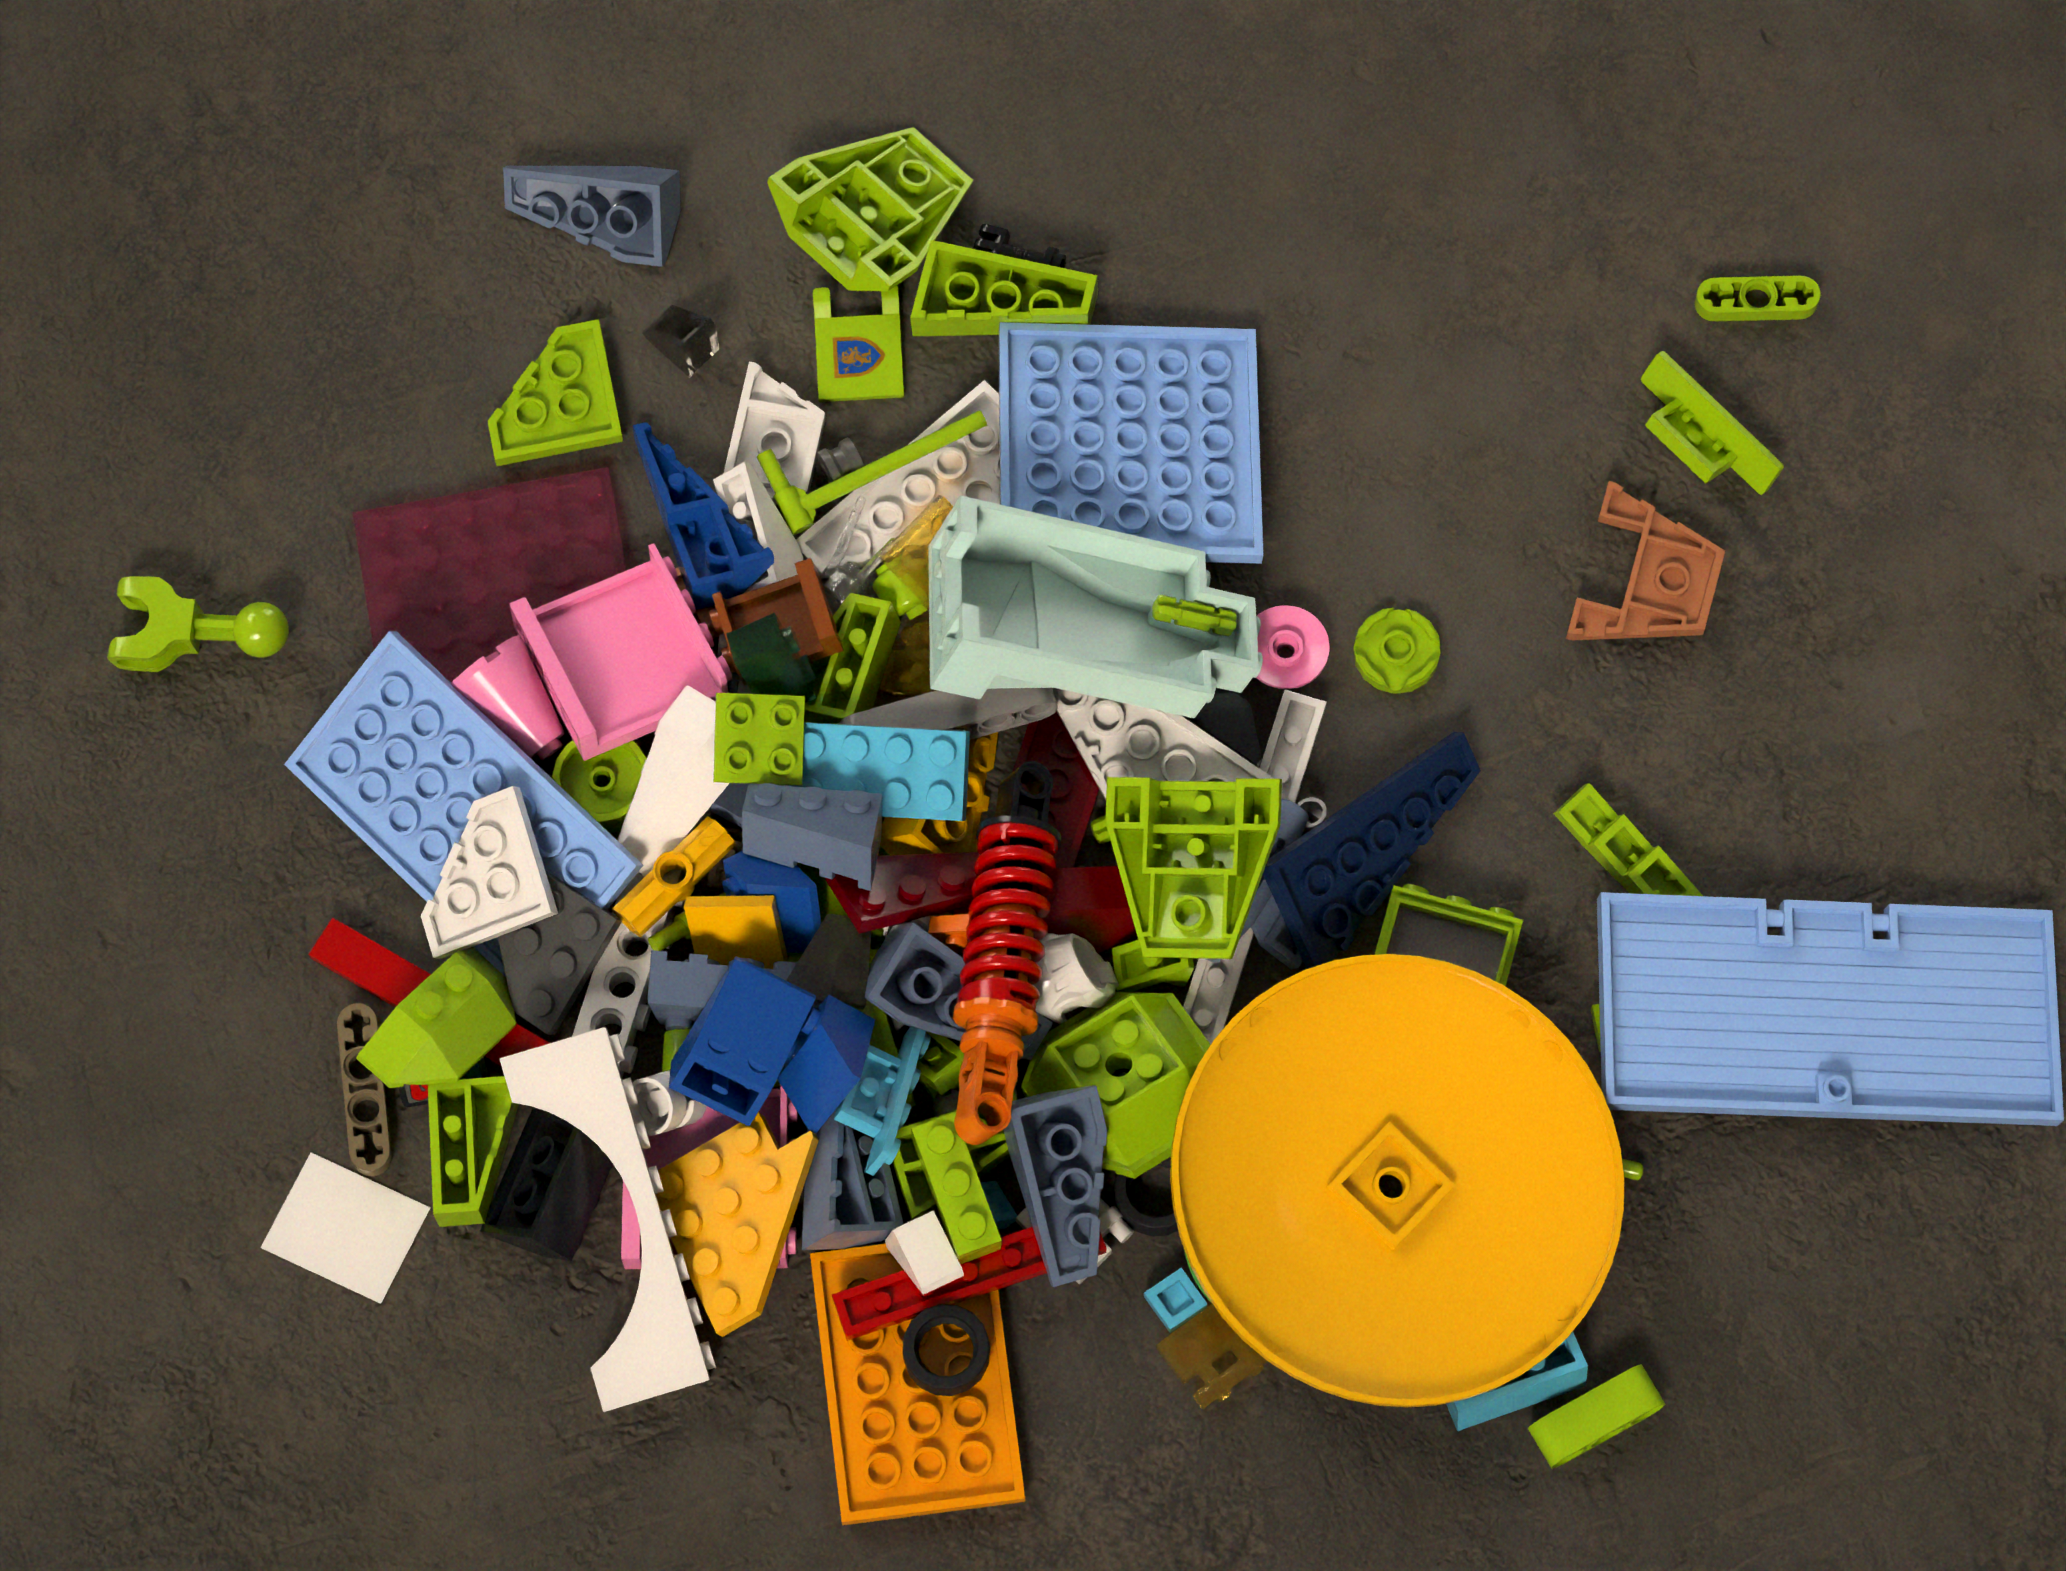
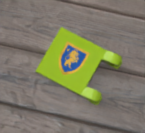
(858, 353)

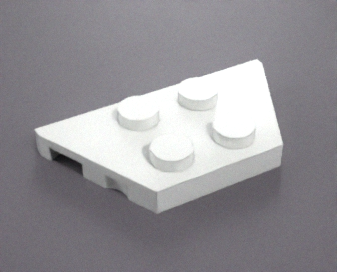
(778, 420)

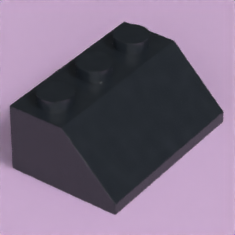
(548, 1188)

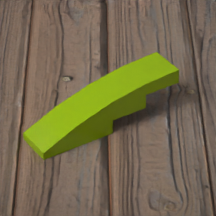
(1621, 846)

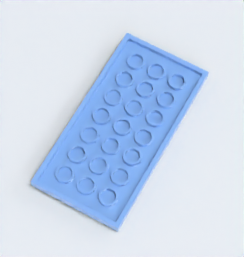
(410, 756)

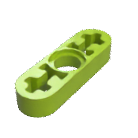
(1769, 284)

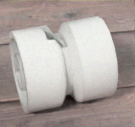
(663, 1107)

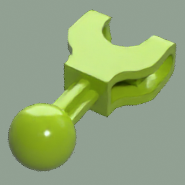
(180, 624)

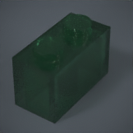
(770, 659)

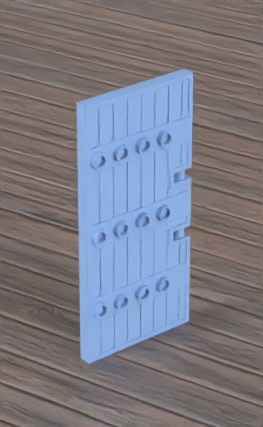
(1823, 1019)

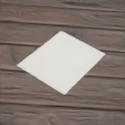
(345, 1227)

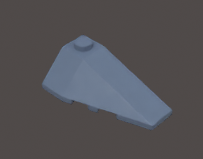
(612, 207)
(1058, 1161)

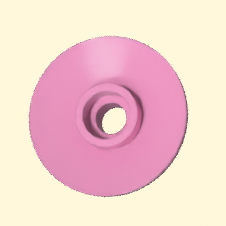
(1302, 634)

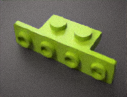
(1703, 430)

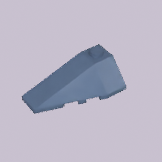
(919, 983)

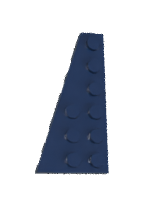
(1356, 856)

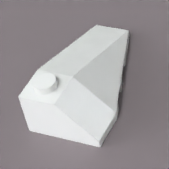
(674, 780)

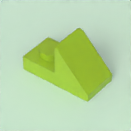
(1139, 972)
(940, 1066)

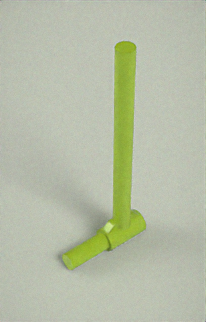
(800, 507)

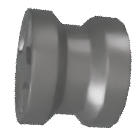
(840, 460)

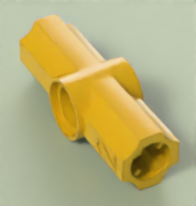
(654, 896)

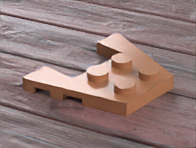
(1668, 582)

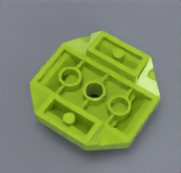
(1131, 1032)

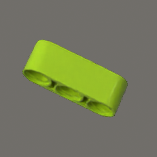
(1596, 1416)

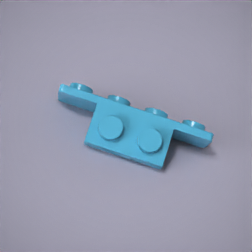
(879, 1098)

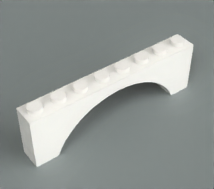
(659, 1341)

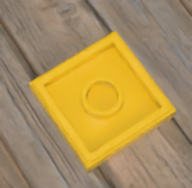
(736, 927)

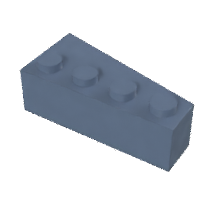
(683, 988)

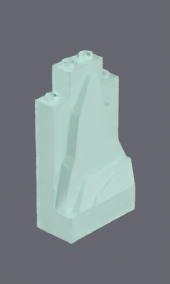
(1072, 610)

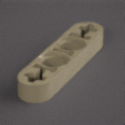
(359, 1090)

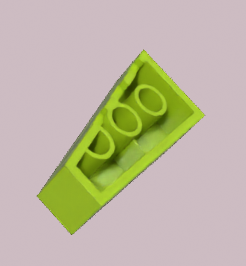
(975, 290)

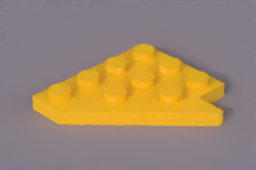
(734, 1215)

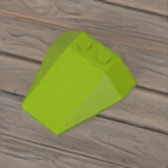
(870, 206)
(1191, 858)

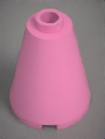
(513, 698)

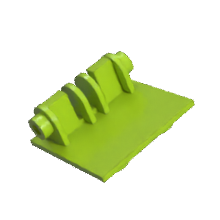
(758, 739)

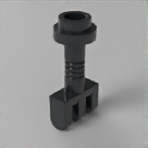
(999, 245)

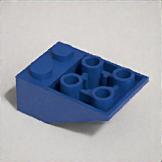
(740, 1041)

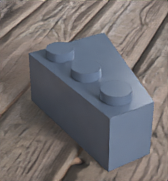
(814, 827)

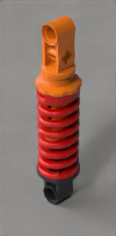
(1003, 949)

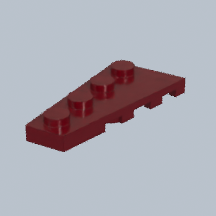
(908, 889)

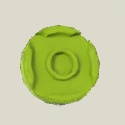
(1397, 650)

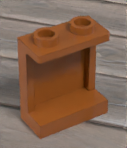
(795, 601)

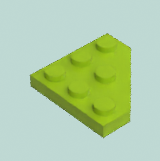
(559, 400)

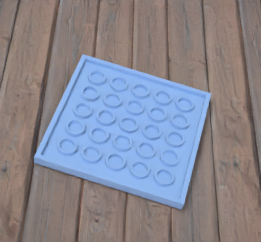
(1135, 431)

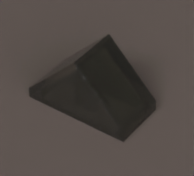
(684, 338)

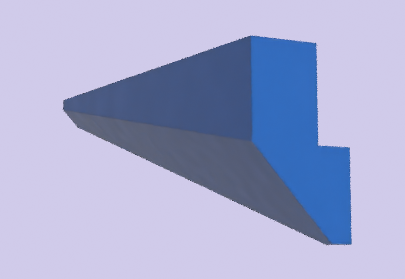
(706, 539)

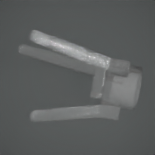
(850, 577)

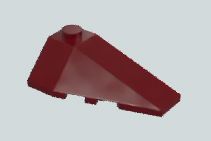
(1090, 906)

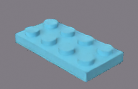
(913, 768)

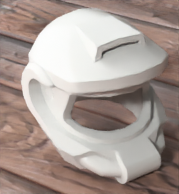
(1072, 977)

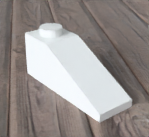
(752, 505)

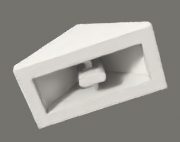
(924, 1253)

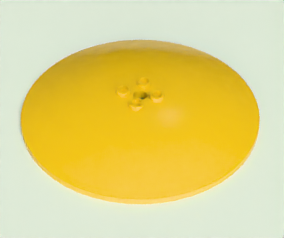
(1498, 1162)

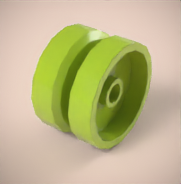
(584, 781)

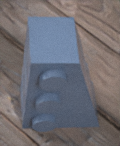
(843, 1201)

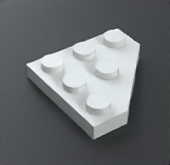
(489, 879)

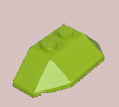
(442, 1024)

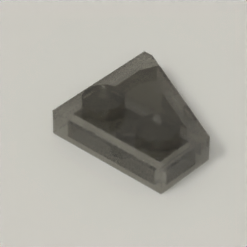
(835, 963)

